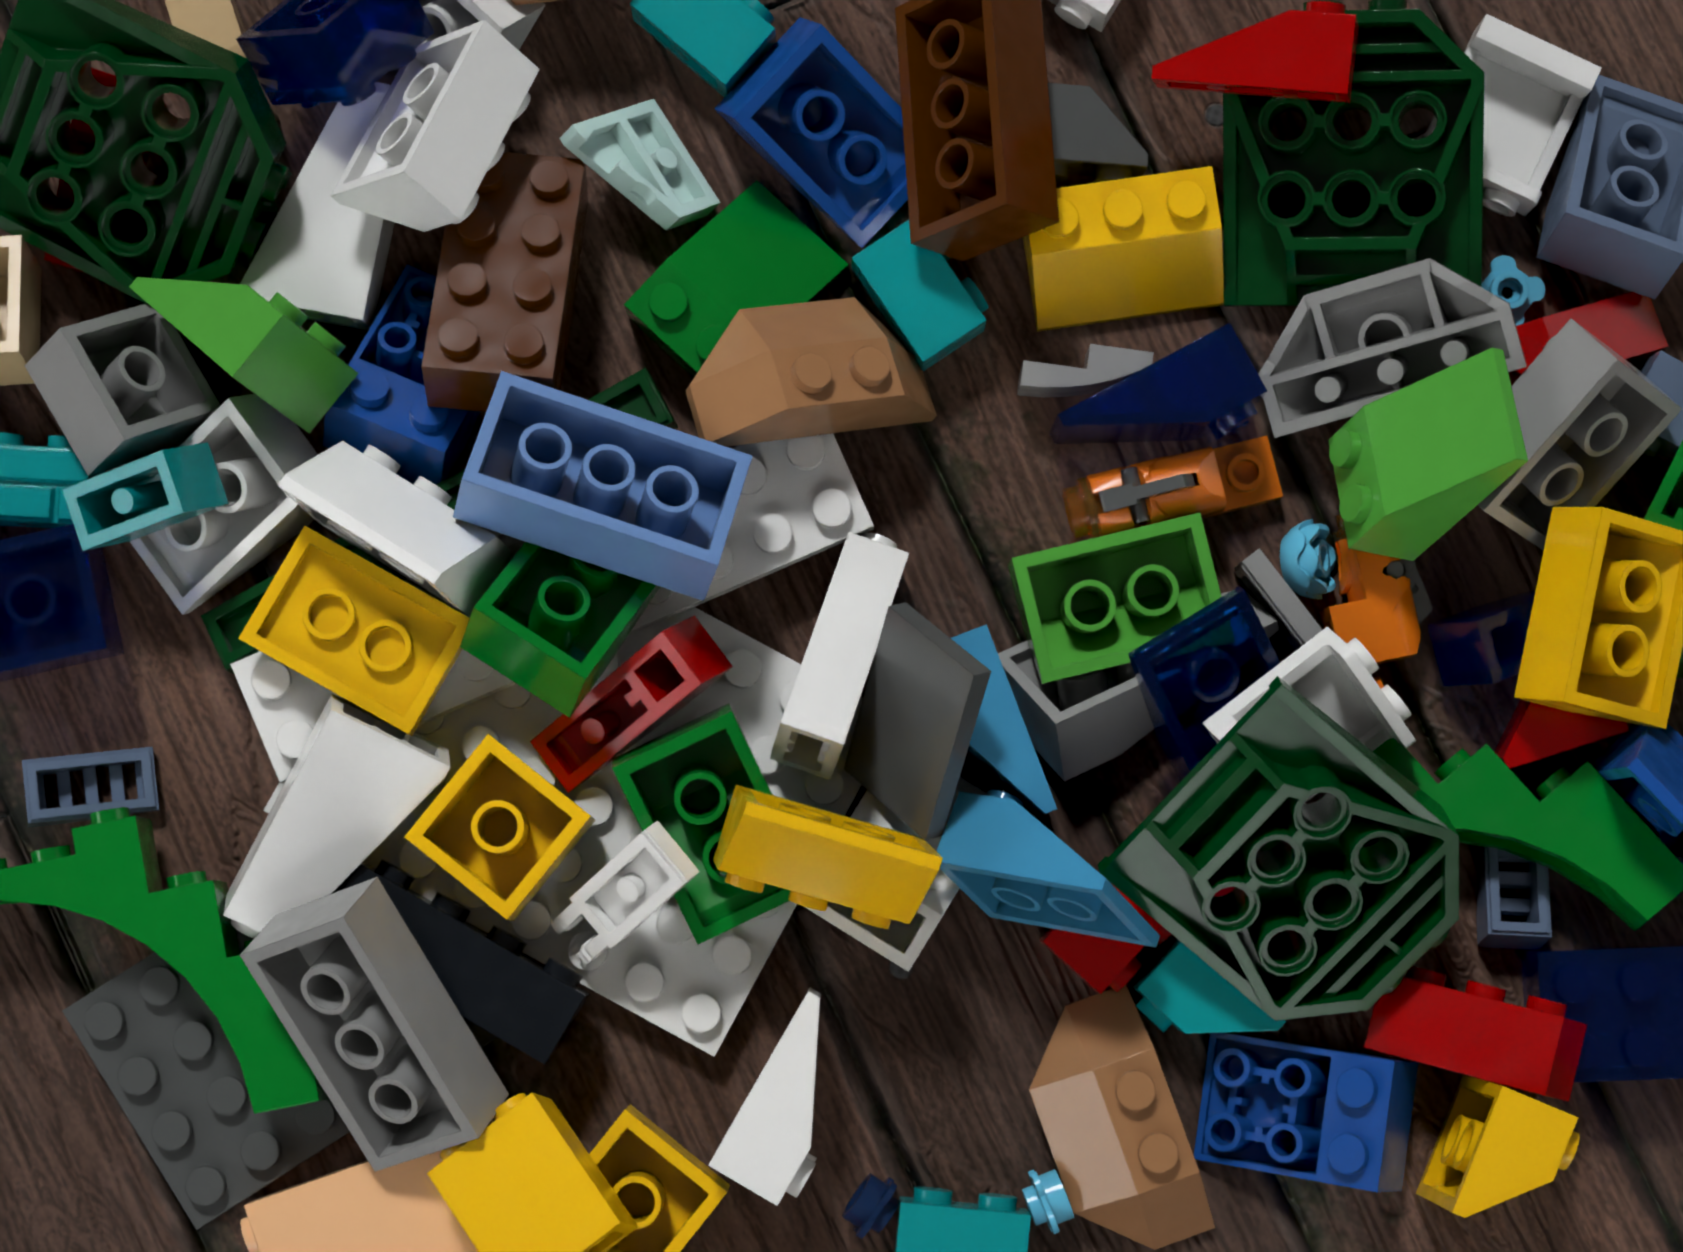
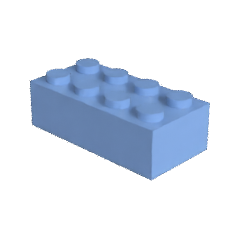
(602, 486)

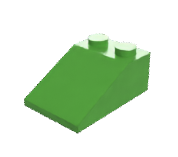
(256, 343)
(1426, 456)

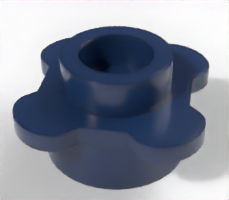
(871, 1205)

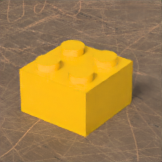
(500, 828)
(657, 1183)

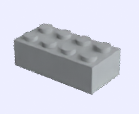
(375, 1025)

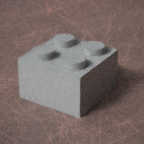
(121, 387)

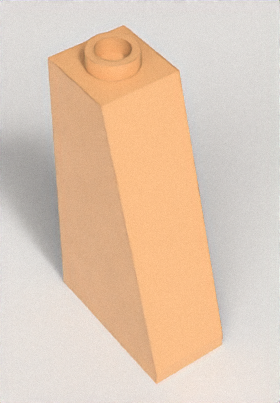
(357, 1213)

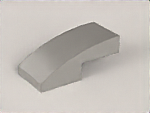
(1101, 370)

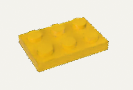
(357, 630)

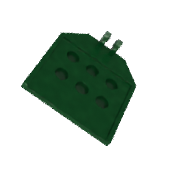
(1398, 67)
(217, 160)
(1252, 790)

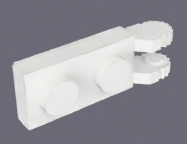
(627, 890)

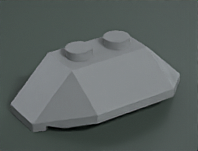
(1377, 338)

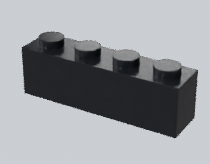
(484, 971)

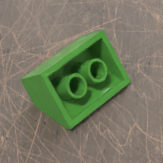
(1111, 594)

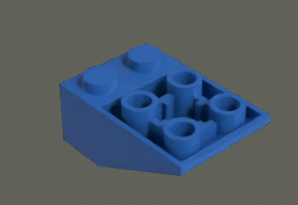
(388, 396)
(1306, 1112)

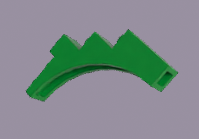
(1575, 829)
(120, 882)

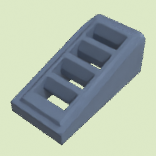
(34, 789)
(1490, 906)

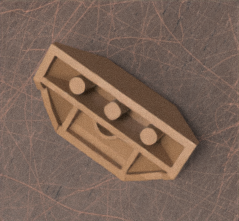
(806, 375)
(1117, 1125)

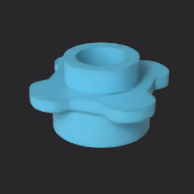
(1524, 288)
(1047, 1200)

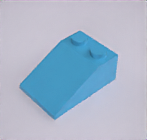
(1000, 735)
(1029, 874)

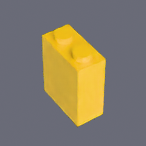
(530, 1185)

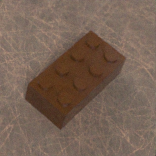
(975, 123)
(507, 282)

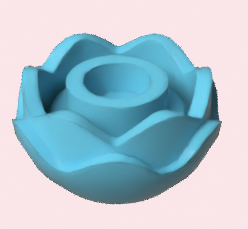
(1308, 559)

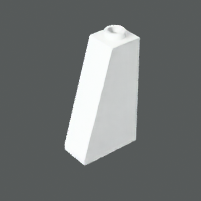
(320, 251)
(839, 654)
(333, 811)

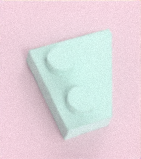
(644, 162)

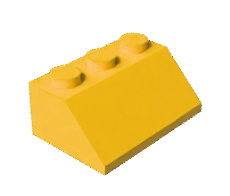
(1128, 250)
(1606, 617)
(824, 858)
(1495, 1148)

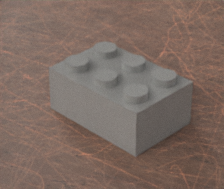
(1582, 429)

